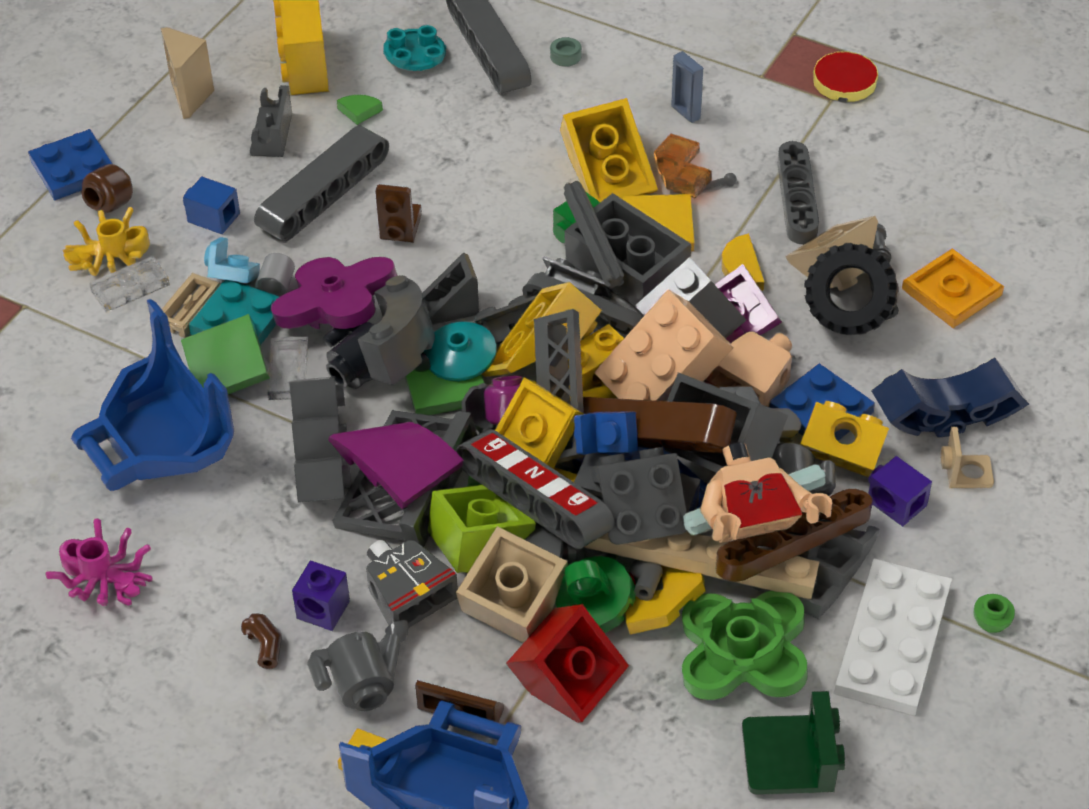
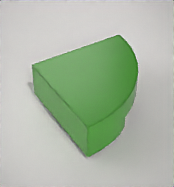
(359, 107)

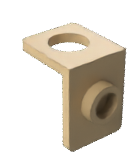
(954, 461)

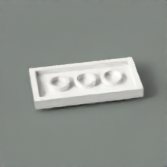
(893, 637)

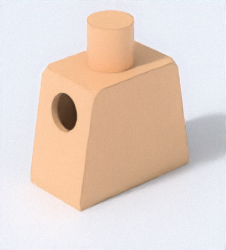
(756, 364)

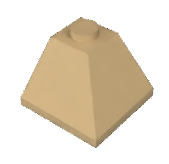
(855, 232)

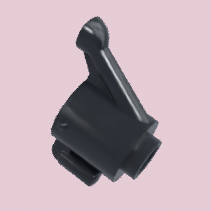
(347, 360)

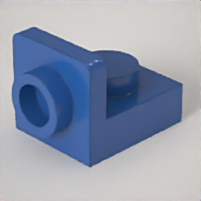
(606, 432)

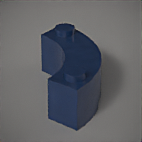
(954, 401)

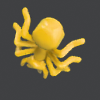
(114, 241)

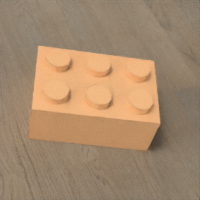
(664, 342)

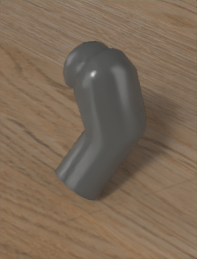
(646, 578)

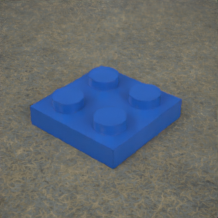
(67, 162)
(821, 386)

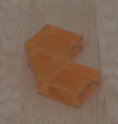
(675, 169)

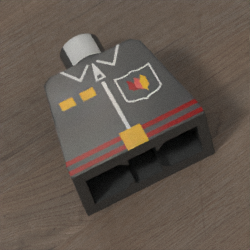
(408, 581)

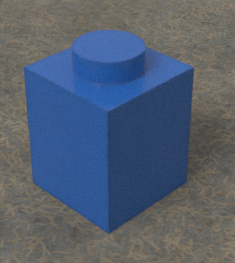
(211, 205)

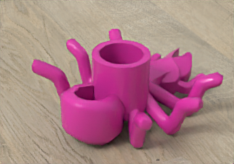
(91, 561)

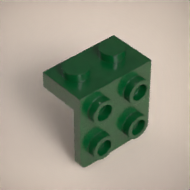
(794, 750)

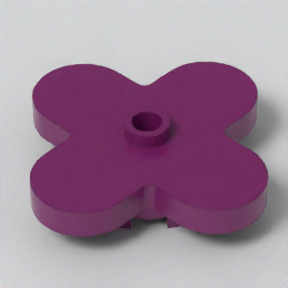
(333, 293)

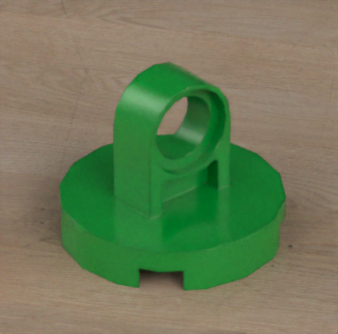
(601, 587)

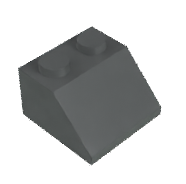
(701, 292)

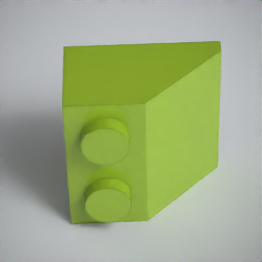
(465, 520)

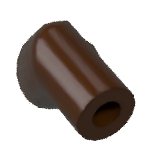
(270, 638)

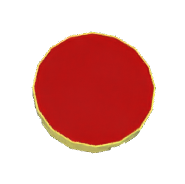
(845, 76)

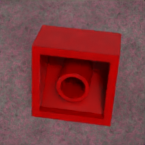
(568, 662)

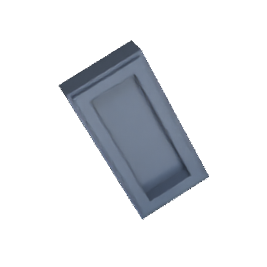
(687, 86)

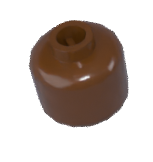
(107, 188)

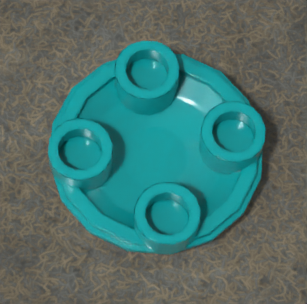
(414, 48)

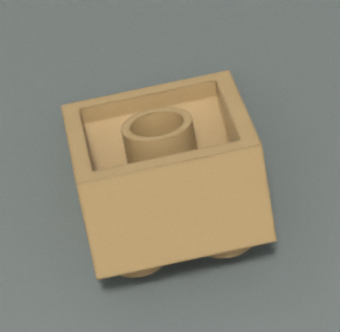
(511, 585)

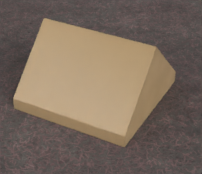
(188, 69)

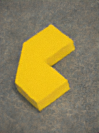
(664, 607)

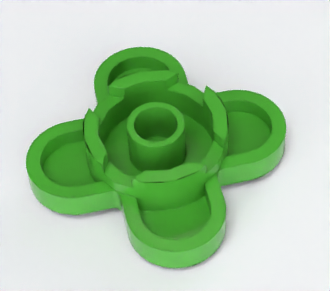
(744, 645)

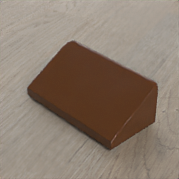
(430, 695)

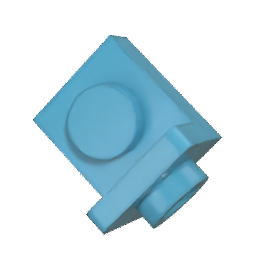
(233, 268)

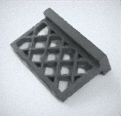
(416, 514)

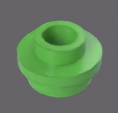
(990, 620)

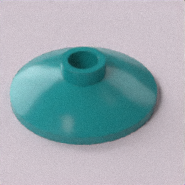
(461, 351)

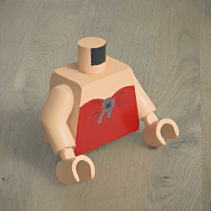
(756, 498)

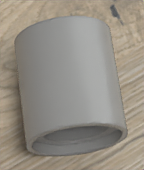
(275, 274)

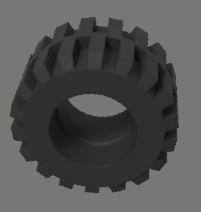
(828, 266)

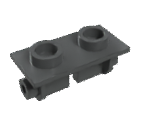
(566, 272)
(499, 320)

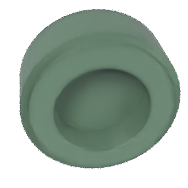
(565, 51)

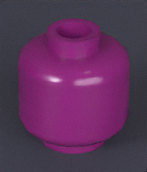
(499, 395)

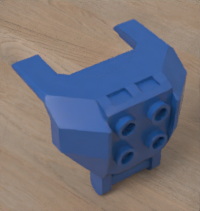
(158, 417)
(438, 767)

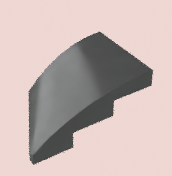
(837, 565)

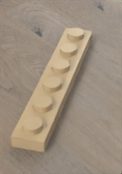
(699, 555)

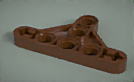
(743, 559)

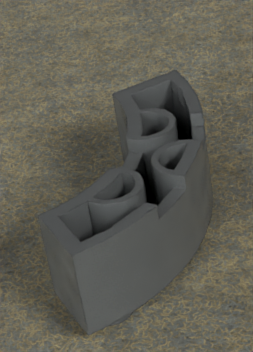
(403, 333)

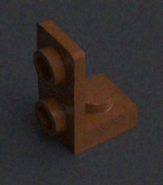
(396, 214)

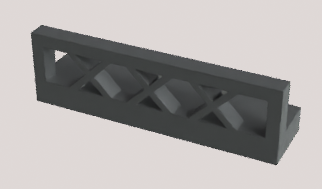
(552, 350)

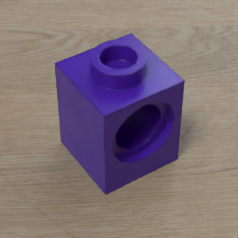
(899, 490)
(321, 595)

